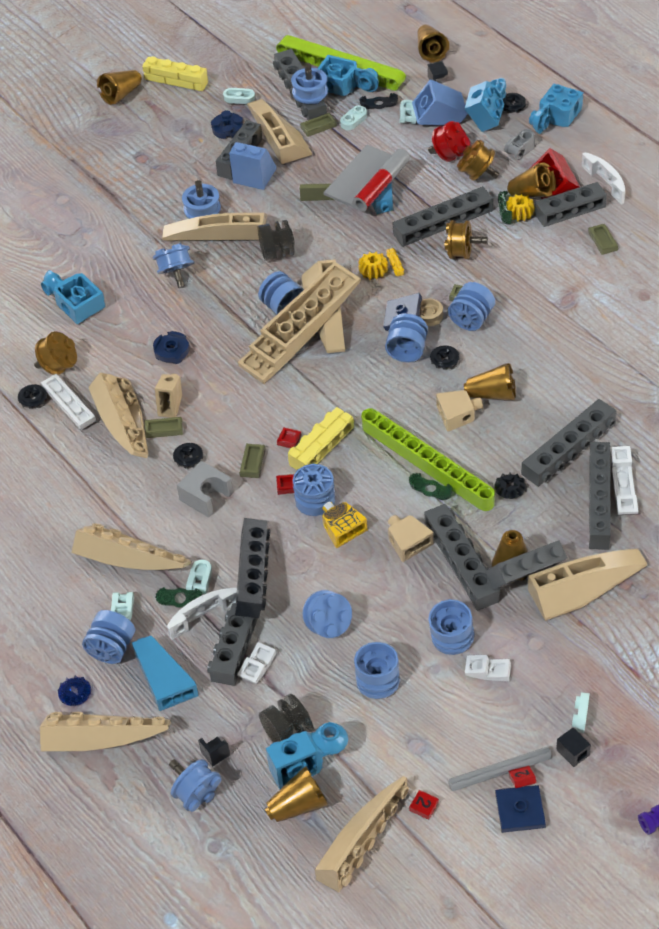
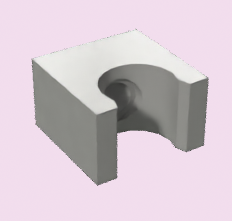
(199, 483)

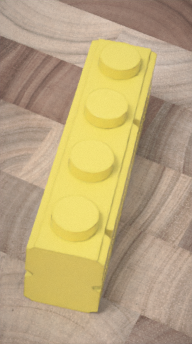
(175, 73)
(321, 439)

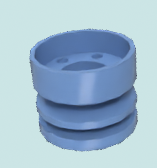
(278, 291)
(471, 306)
(406, 337)
(313, 489)
(451, 627)
(108, 636)
(377, 670)

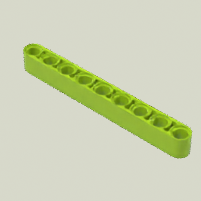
(315, 54)
(428, 459)

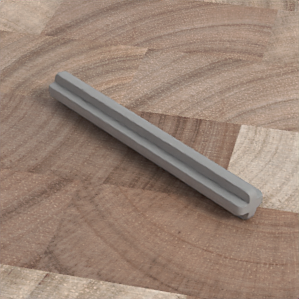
(499, 768)

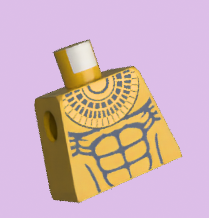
(343, 523)

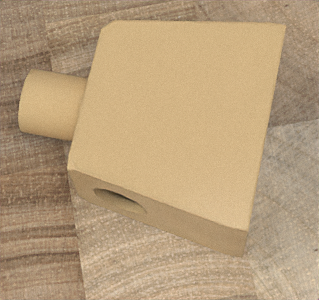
(168, 388)
(457, 408)
(408, 536)

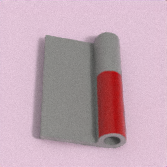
(367, 177)

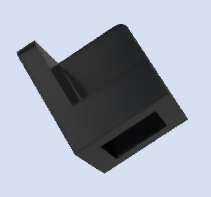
(436, 70)
(573, 747)
(214, 751)

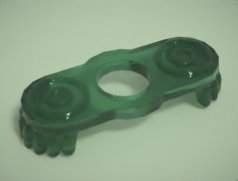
(506, 216)
(419, 484)
(167, 597)

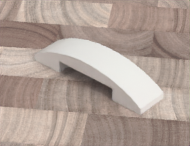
(594, 165)
(623, 480)
(179, 623)

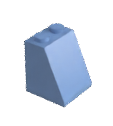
(438, 105)
(251, 165)

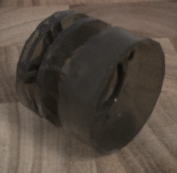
(276, 240)
(286, 721)

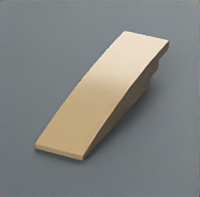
(298, 322)

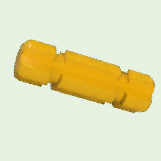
(395, 262)

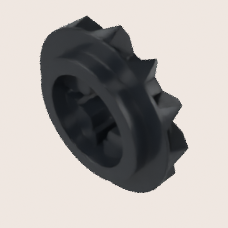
(520, 102)
(442, 352)
(37, 391)
(187, 449)
(513, 491)

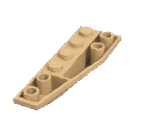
(280, 134)
(216, 227)
(332, 330)
(120, 412)
(122, 550)
(581, 580)
(95, 732)
(359, 836)

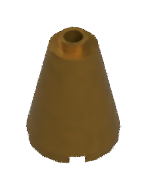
(432, 44)
(117, 85)
(534, 182)
(493, 384)
(510, 546)
(296, 797)

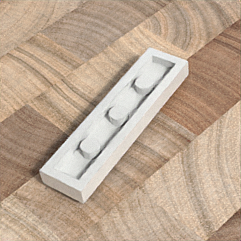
(68, 402)

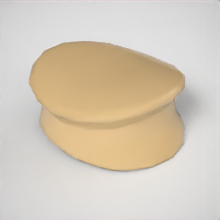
(431, 311)

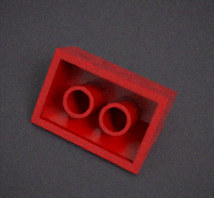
(564, 177)

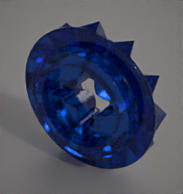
(69, 697)

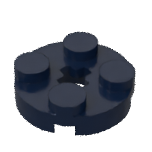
(226, 124)
(171, 355)

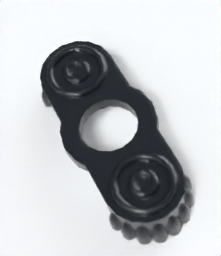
(387, 101)

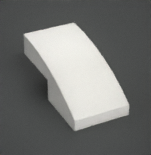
(258, 663)
(482, 668)

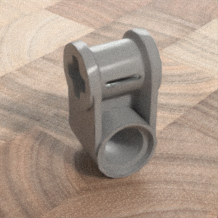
(520, 144)

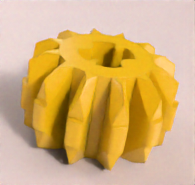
(521, 207)
(373, 265)

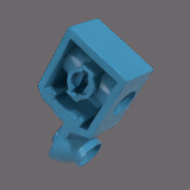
(345, 76)
(486, 103)
(557, 107)
(74, 295)
(303, 750)

